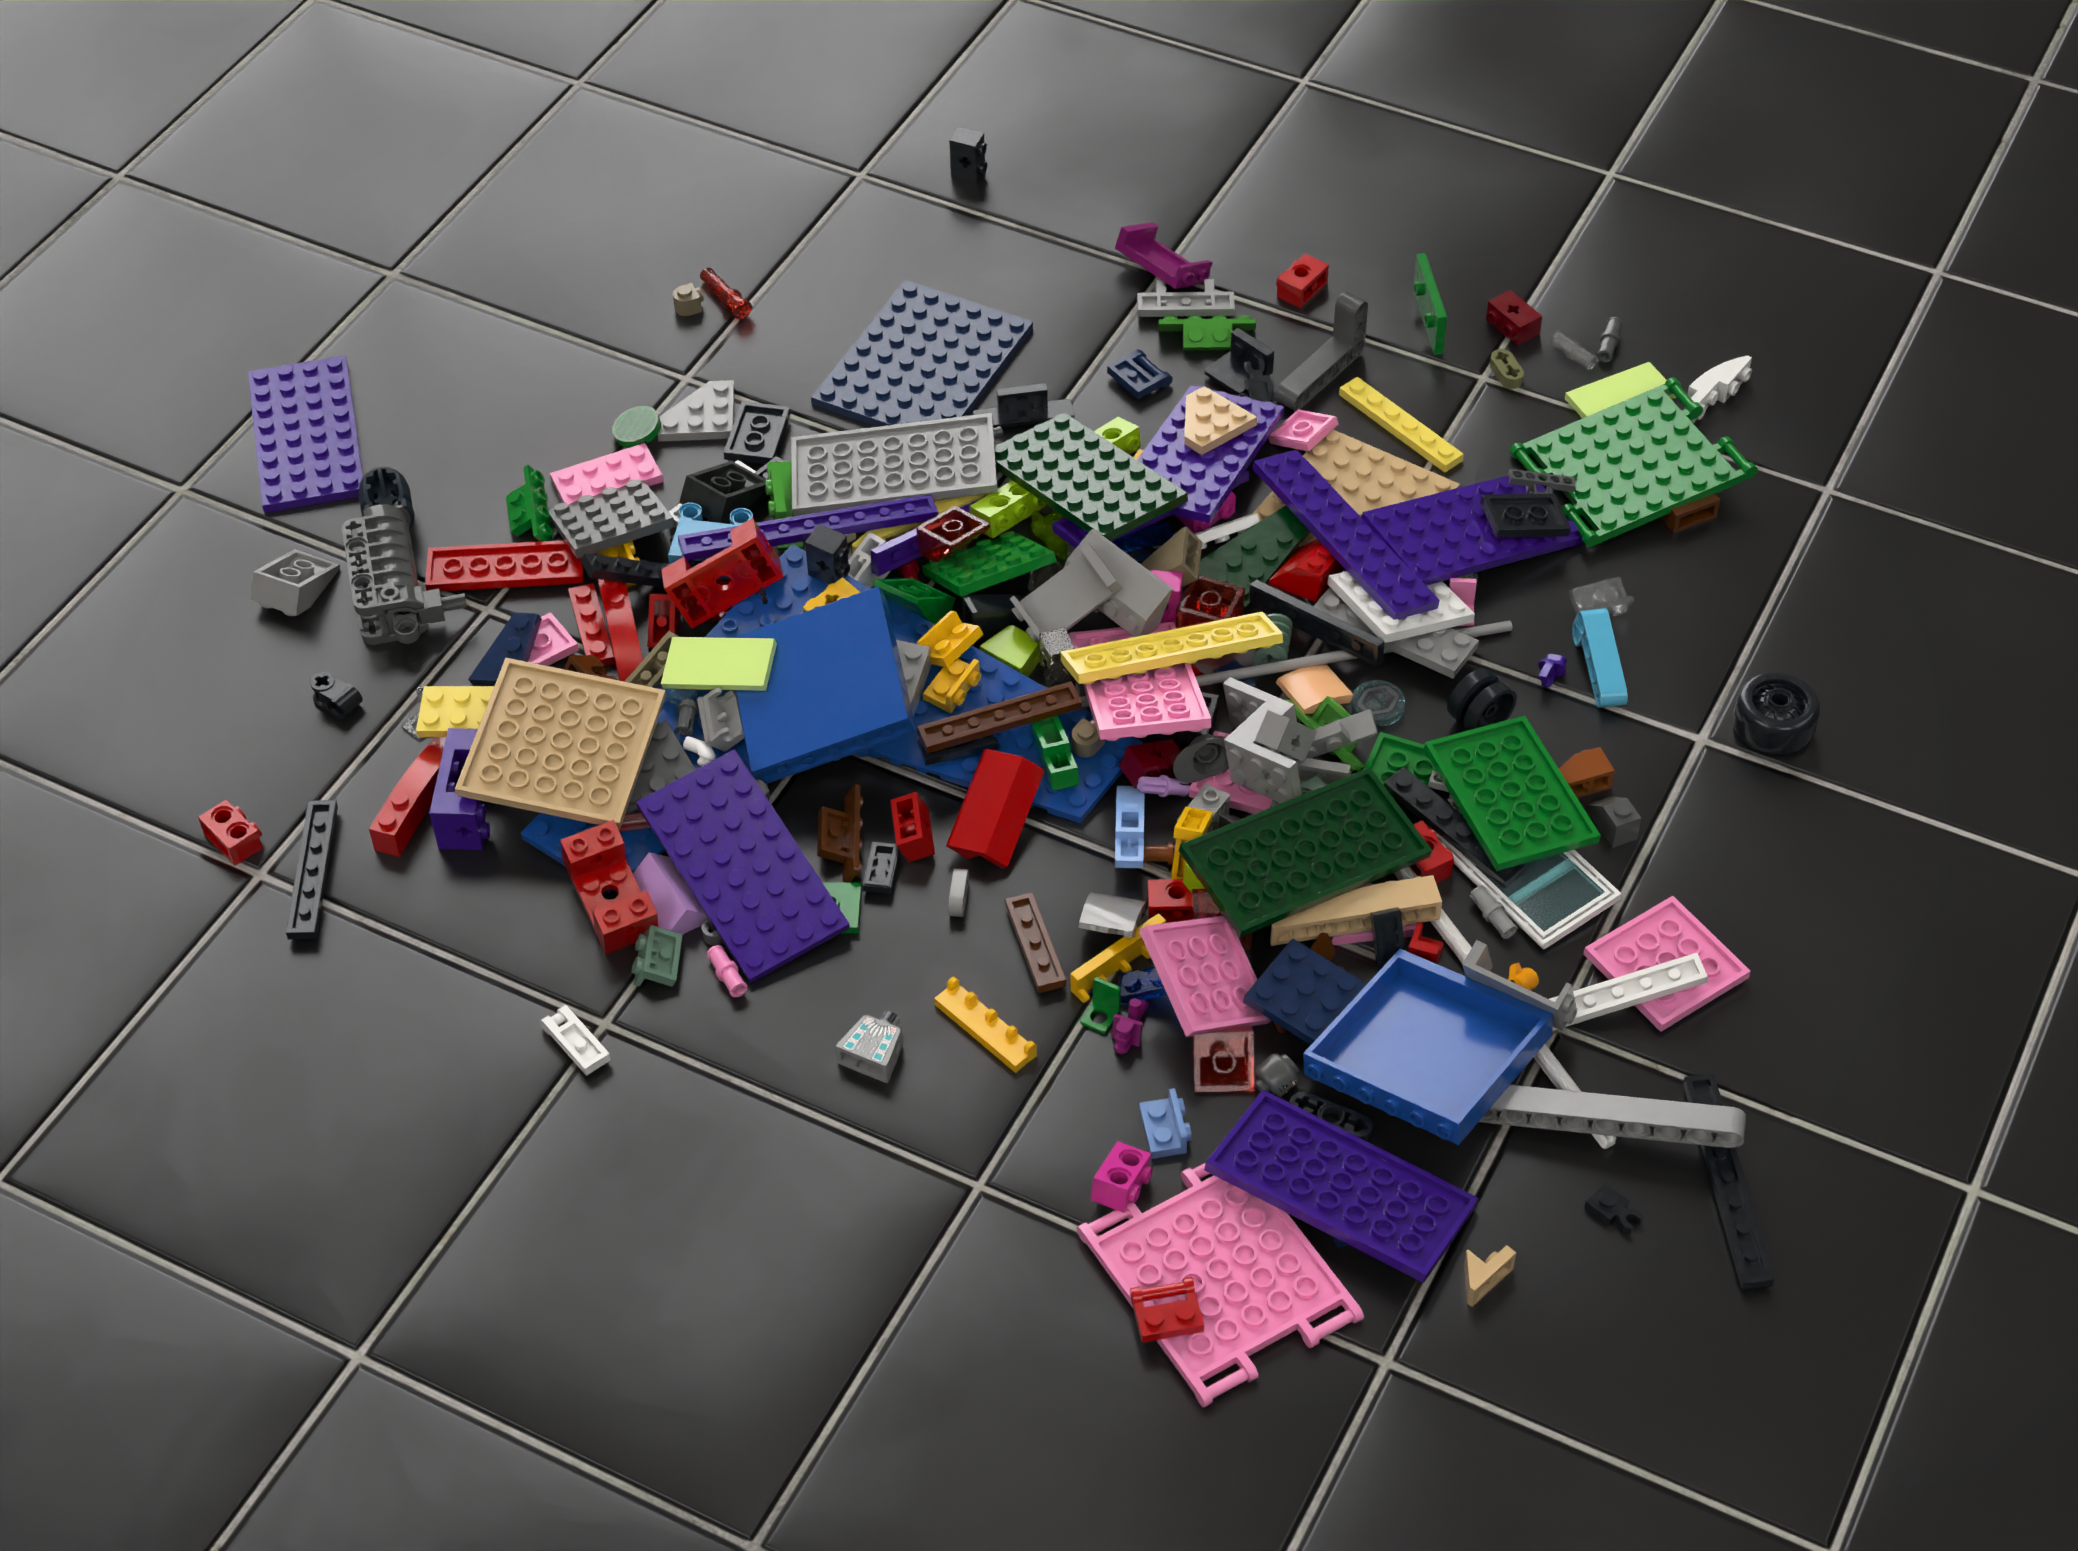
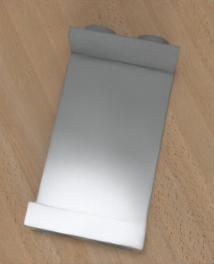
(1067, 594)
(1478, 967)

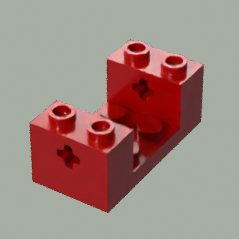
(748, 563)
(598, 864)

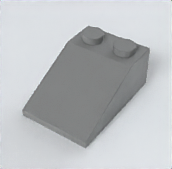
(292, 582)

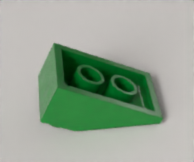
(917, 597)

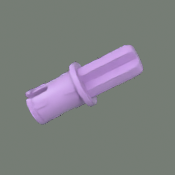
(1162, 786)

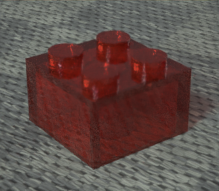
(1209, 601)

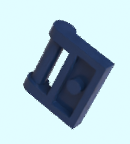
(1134, 378)

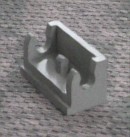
(721, 719)

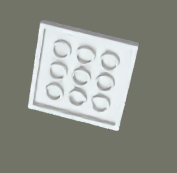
(1450, 612)

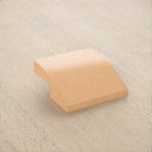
(1311, 685)

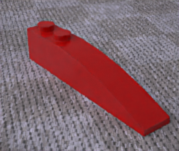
(620, 627)
(408, 802)

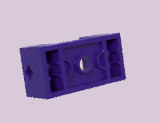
(457, 819)

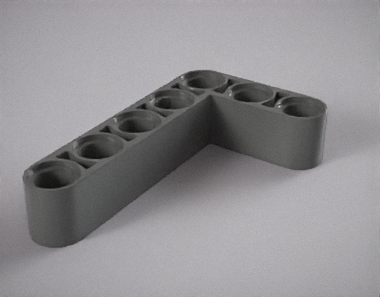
(1331, 357)

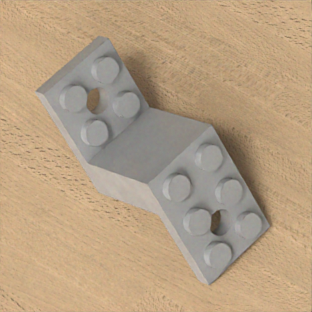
(1248, 760)

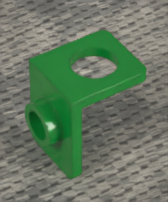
(1106, 1000)

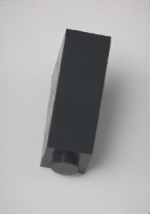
(991, 614)

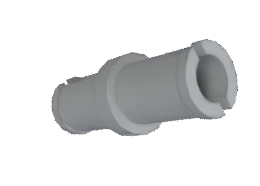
(1493, 912)

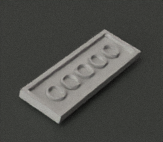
(1438, 650)

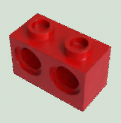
(231, 832)

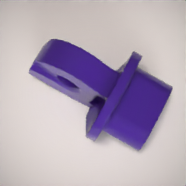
(1550, 667)

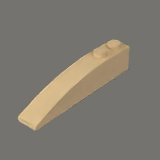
(1351, 911)

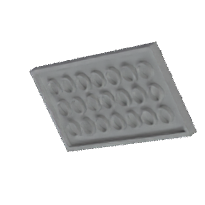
(893, 463)

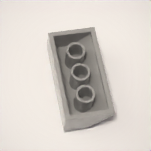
(1143, 597)

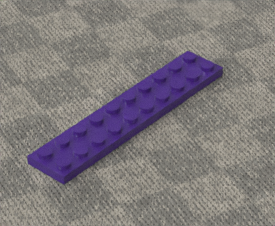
(1346, 535)

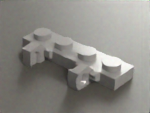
(1185, 303)

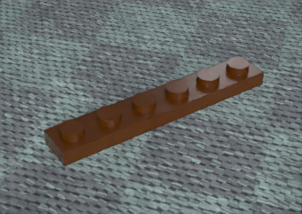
(999, 717)

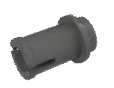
(687, 711)

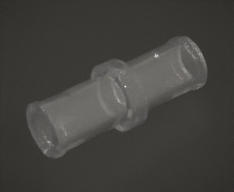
(1573, 350)

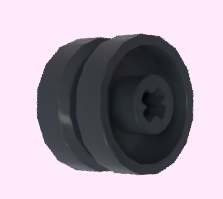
(1481, 700)

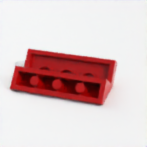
(995, 807)

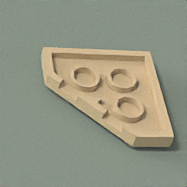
(1213, 420)

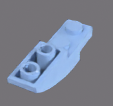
(1129, 828)

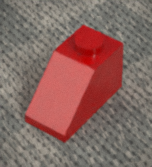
(663, 617)

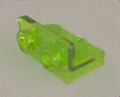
(1043, 528)

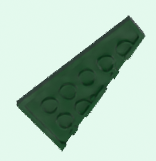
(1256, 552)

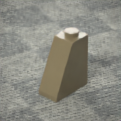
(1178, 554)

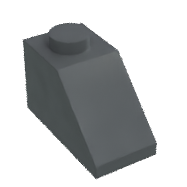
(1615, 819)

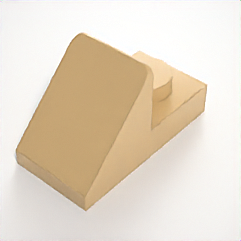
(1482, 1276)

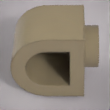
(687, 300)
(1086, 739)

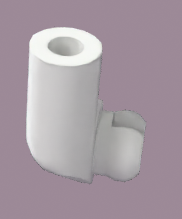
(698, 746)

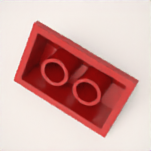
(1307, 571)

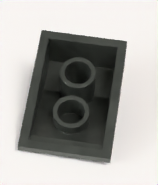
(722, 490)

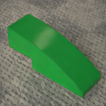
(1055, 753)

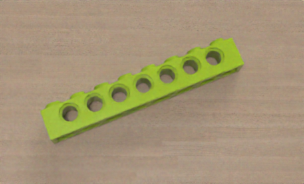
(1015, 503)

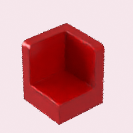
(1425, 947)

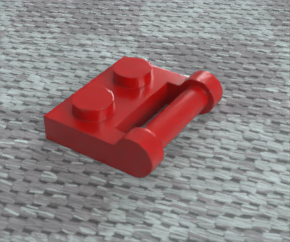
(1170, 1318)

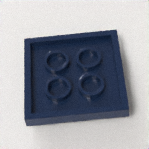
(1303, 991)

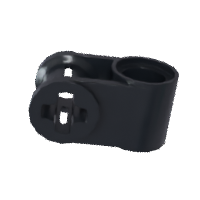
(334, 694)

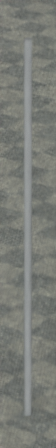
(1319, 659)

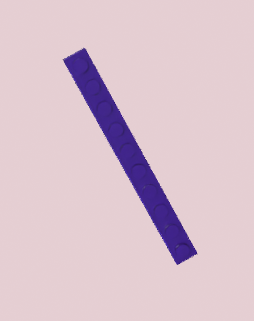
(800, 527)

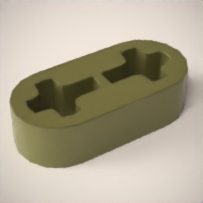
(1510, 367)

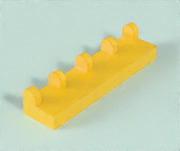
(1110, 961)
(985, 1026)

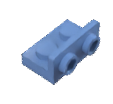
(1164, 1126)

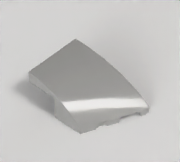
(1112, 914)

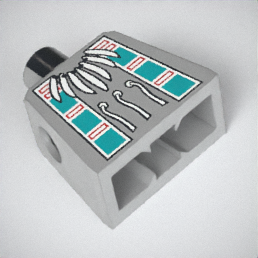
(872, 1046)

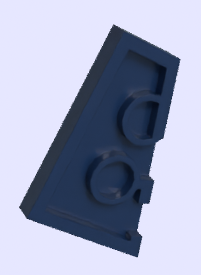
(513, 642)

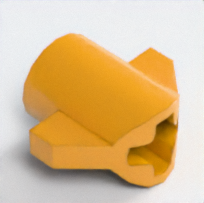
(1523, 976)

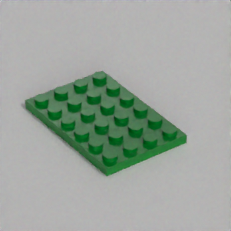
(1511, 793)

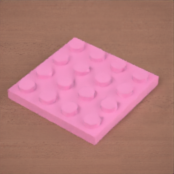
(1659, 937)
(1203, 973)

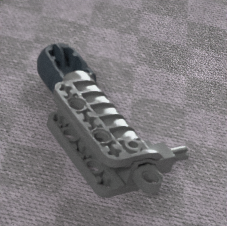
(388, 568)

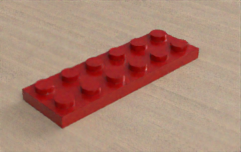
(502, 566)

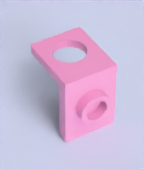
(1465, 590)

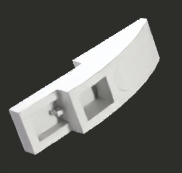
(1720, 382)

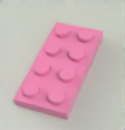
(606, 472)

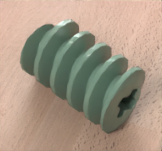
(1278, 651)

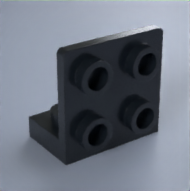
(1230, 369)

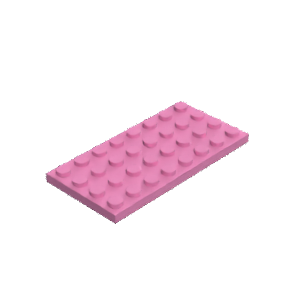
(1144, 702)

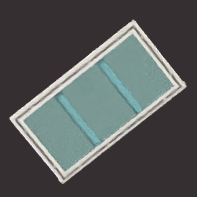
(1550, 896)

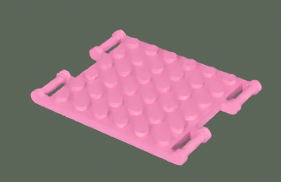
(1248, 1270)

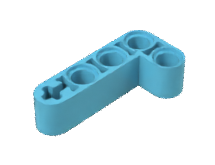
(1595, 633)

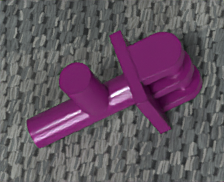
(1129, 1030)

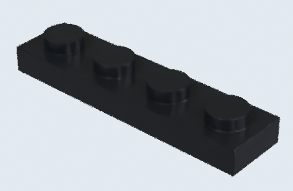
(623, 570)

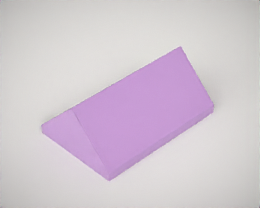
(669, 894)

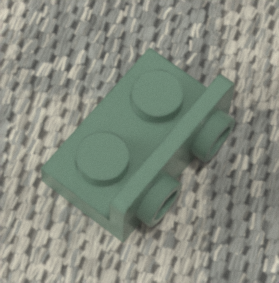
(657, 956)

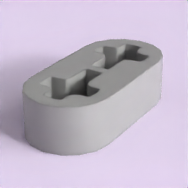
(958, 892)

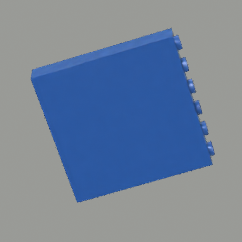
(829, 688)
(1428, 1045)

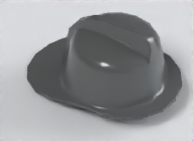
(1201, 759)

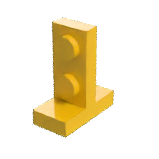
(1190, 825)

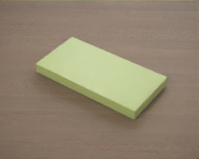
(1614, 389)
(719, 663)

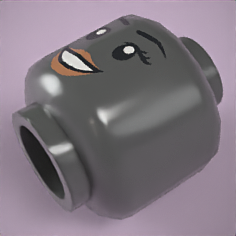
(1276, 1075)

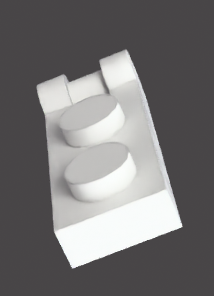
(576, 1040)

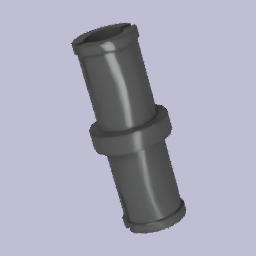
(1609, 339)

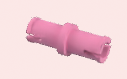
(727, 971)

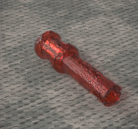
(730, 297)

